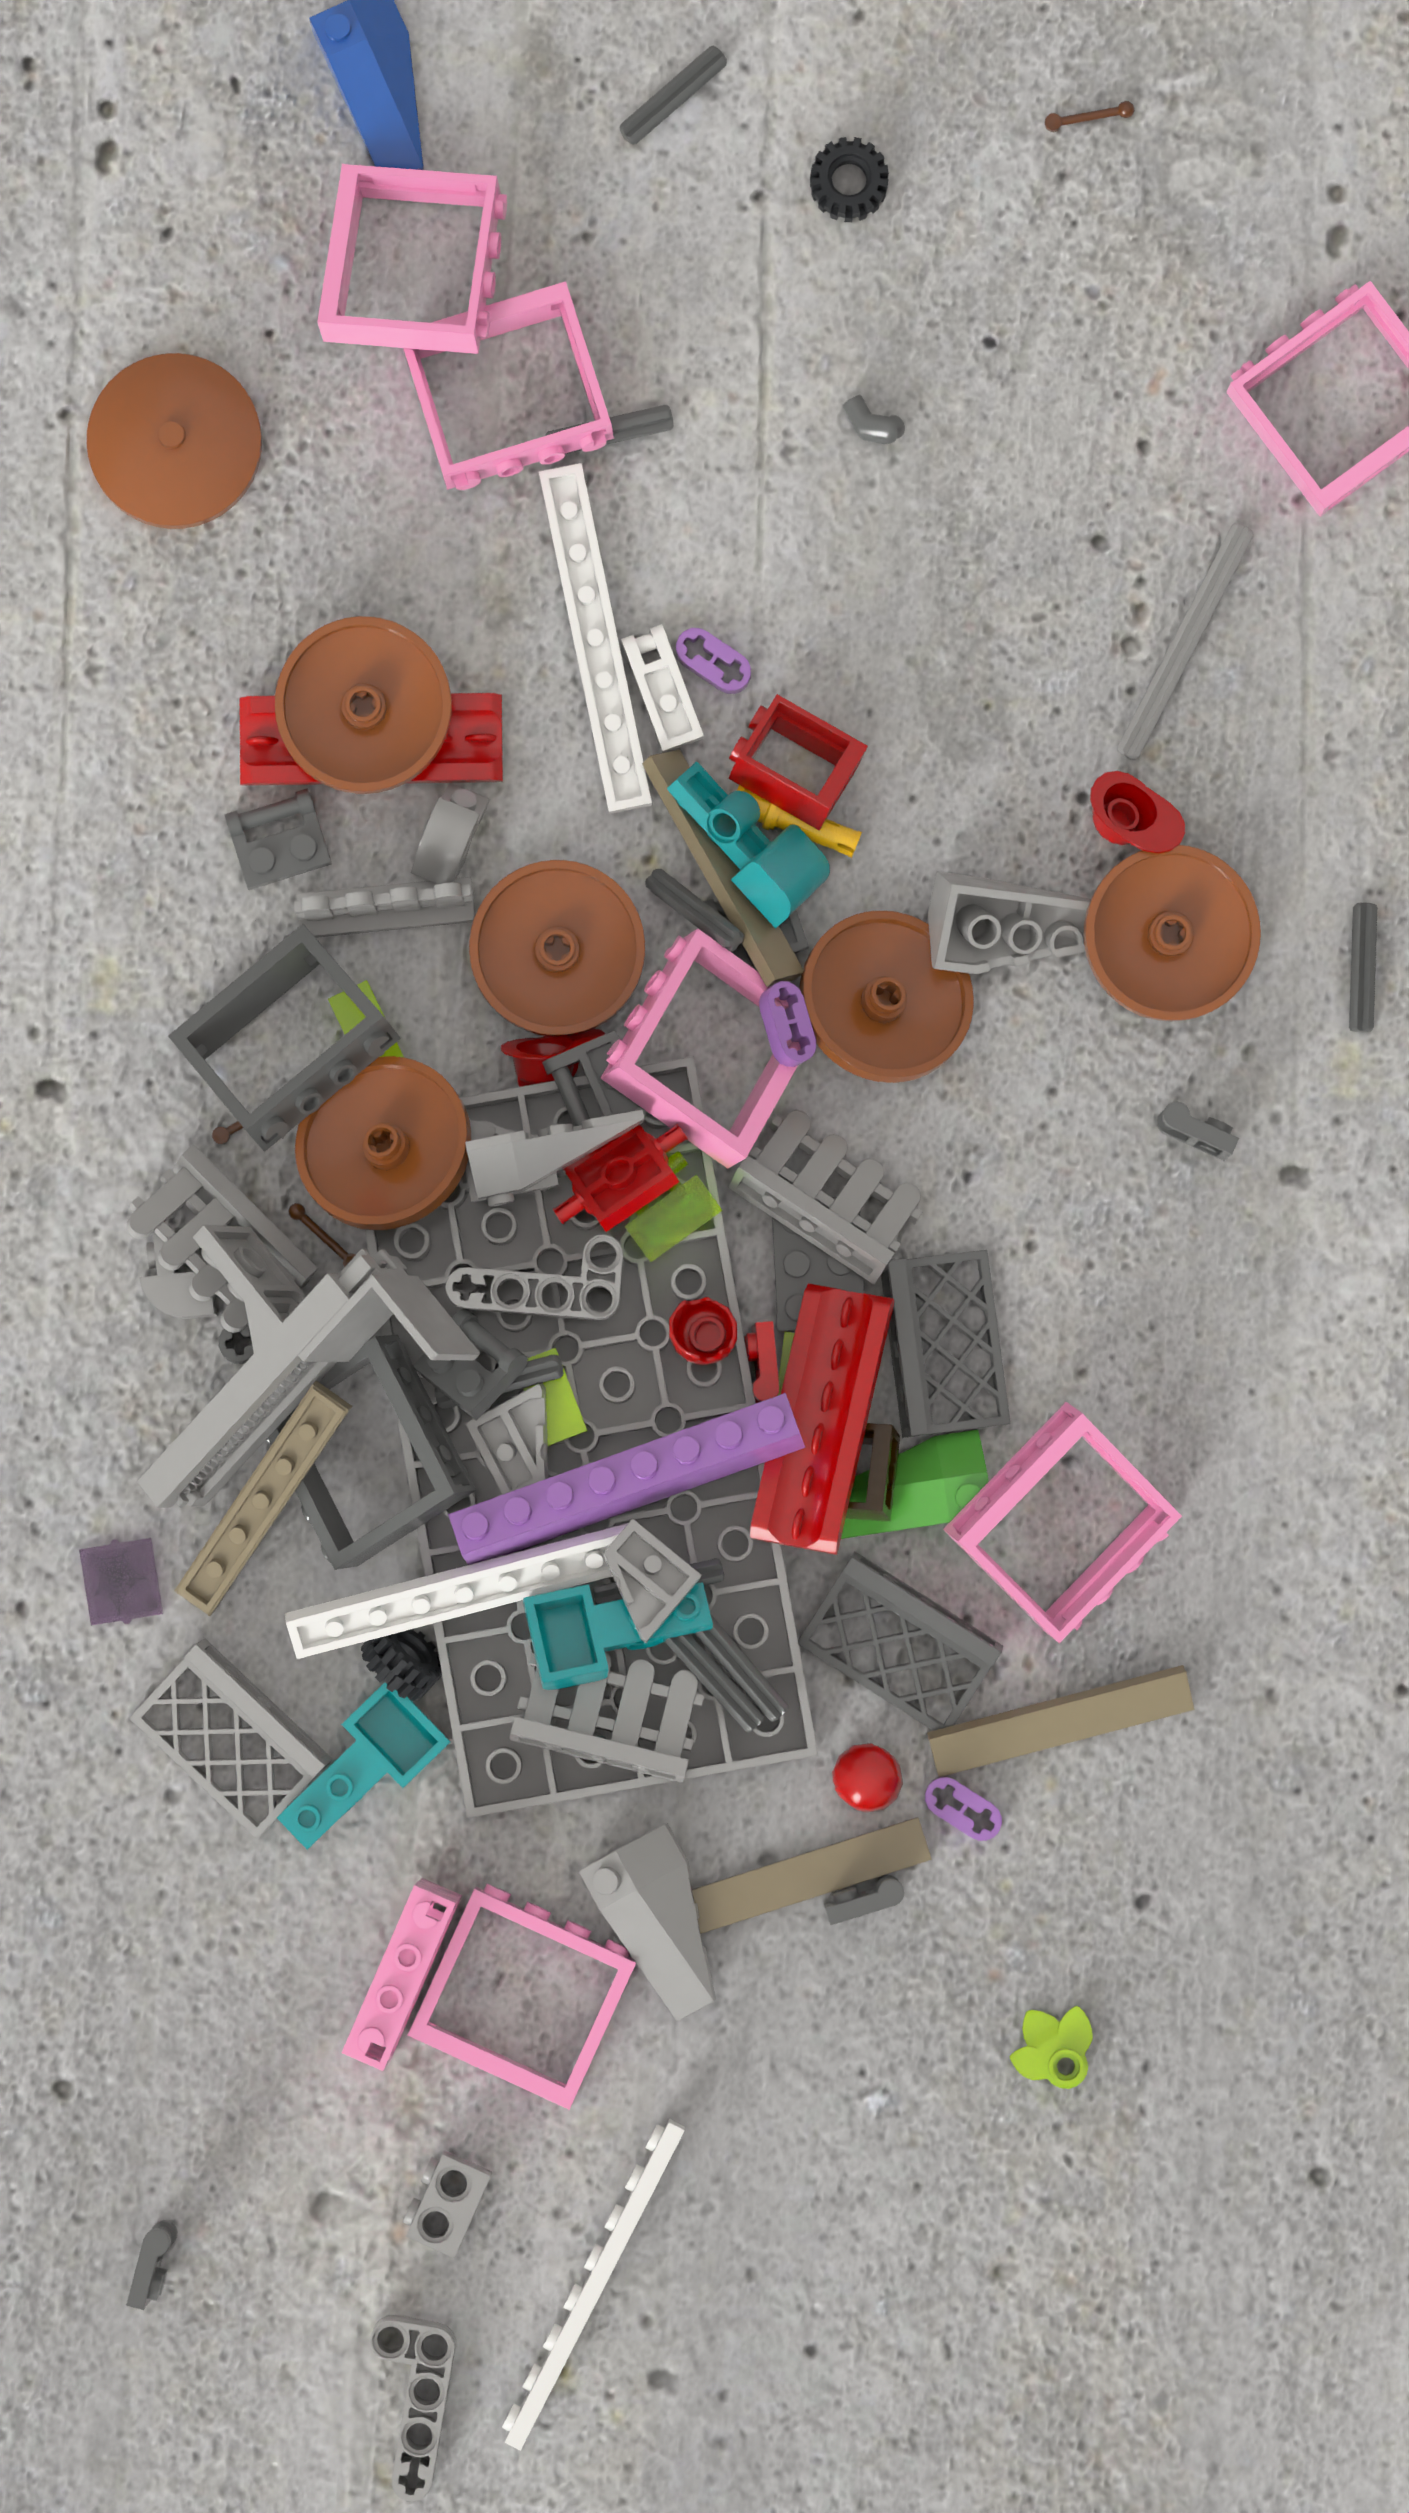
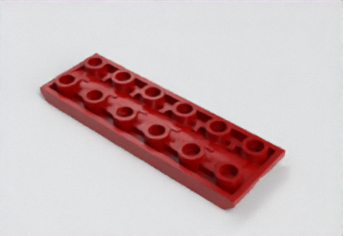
(467, 756)
(831, 1394)

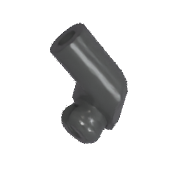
(871, 426)

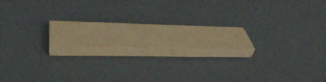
(763, 942)
(263, 1498)
(1060, 1721)
(811, 1874)

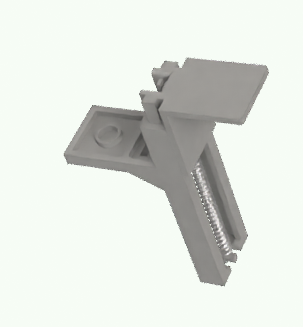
(289, 1352)

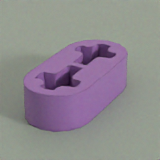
(719, 652)
(787, 1024)
(957, 1818)

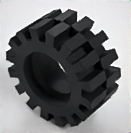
(849, 205)
(403, 1663)

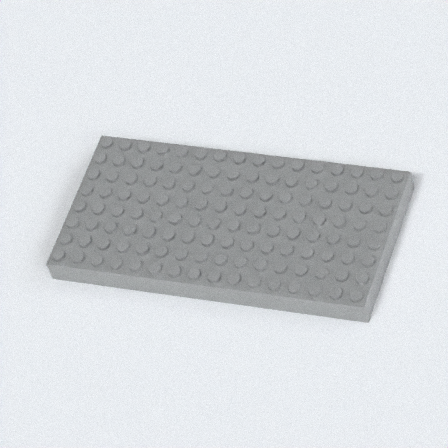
(628, 1394)

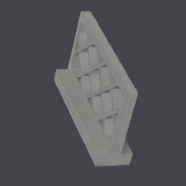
(254, 1709)

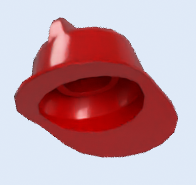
(1134, 814)
(531, 1052)

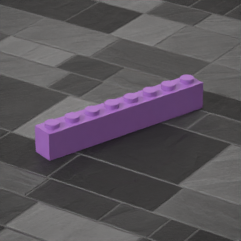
(627, 1480)

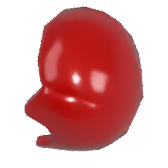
(703, 1331)
(867, 1777)

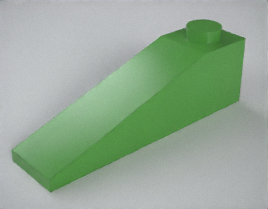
(930, 1484)

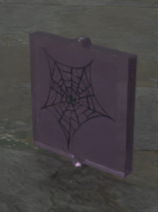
(121, 1581)

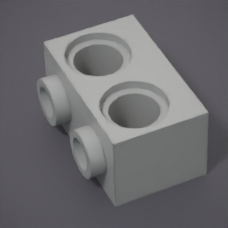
(457, 2207)

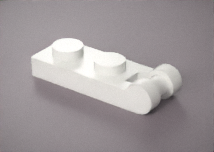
(663, 690)

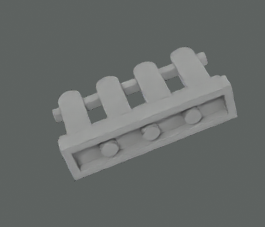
(386, 907)
(214, 1202)
(814, 1214)
(627, 1729)

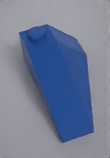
(374, 71)

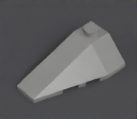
(1000, 923)
(518, 1161)
(653, 1912)

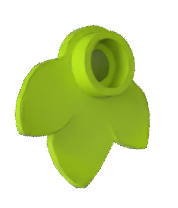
(1051, 2041)

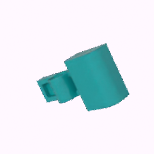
(772, 873)
(574, 1633)
(390, 1739)

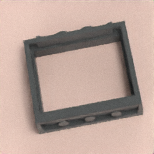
(251, 996)
(427, 1438)

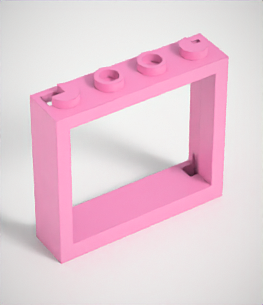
(416, 186)
(507, 317)
(1284, 351)
(660, 1101)
(1019, 1477)
(571, 1935)
(401, 1974)

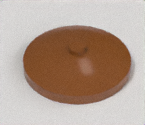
(174, 441)
(363, 705)
(1172, 933)
(557, 948)
(881, 1001)
(385, 1145)

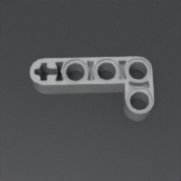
(535, 1284)
(417, 2409)

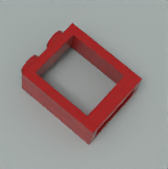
(812, 735)

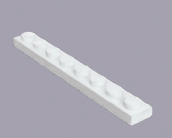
(595, 638)
(450, 1593)
(583, 2299)

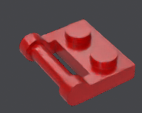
(762, 1350)

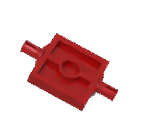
(621, 1176)

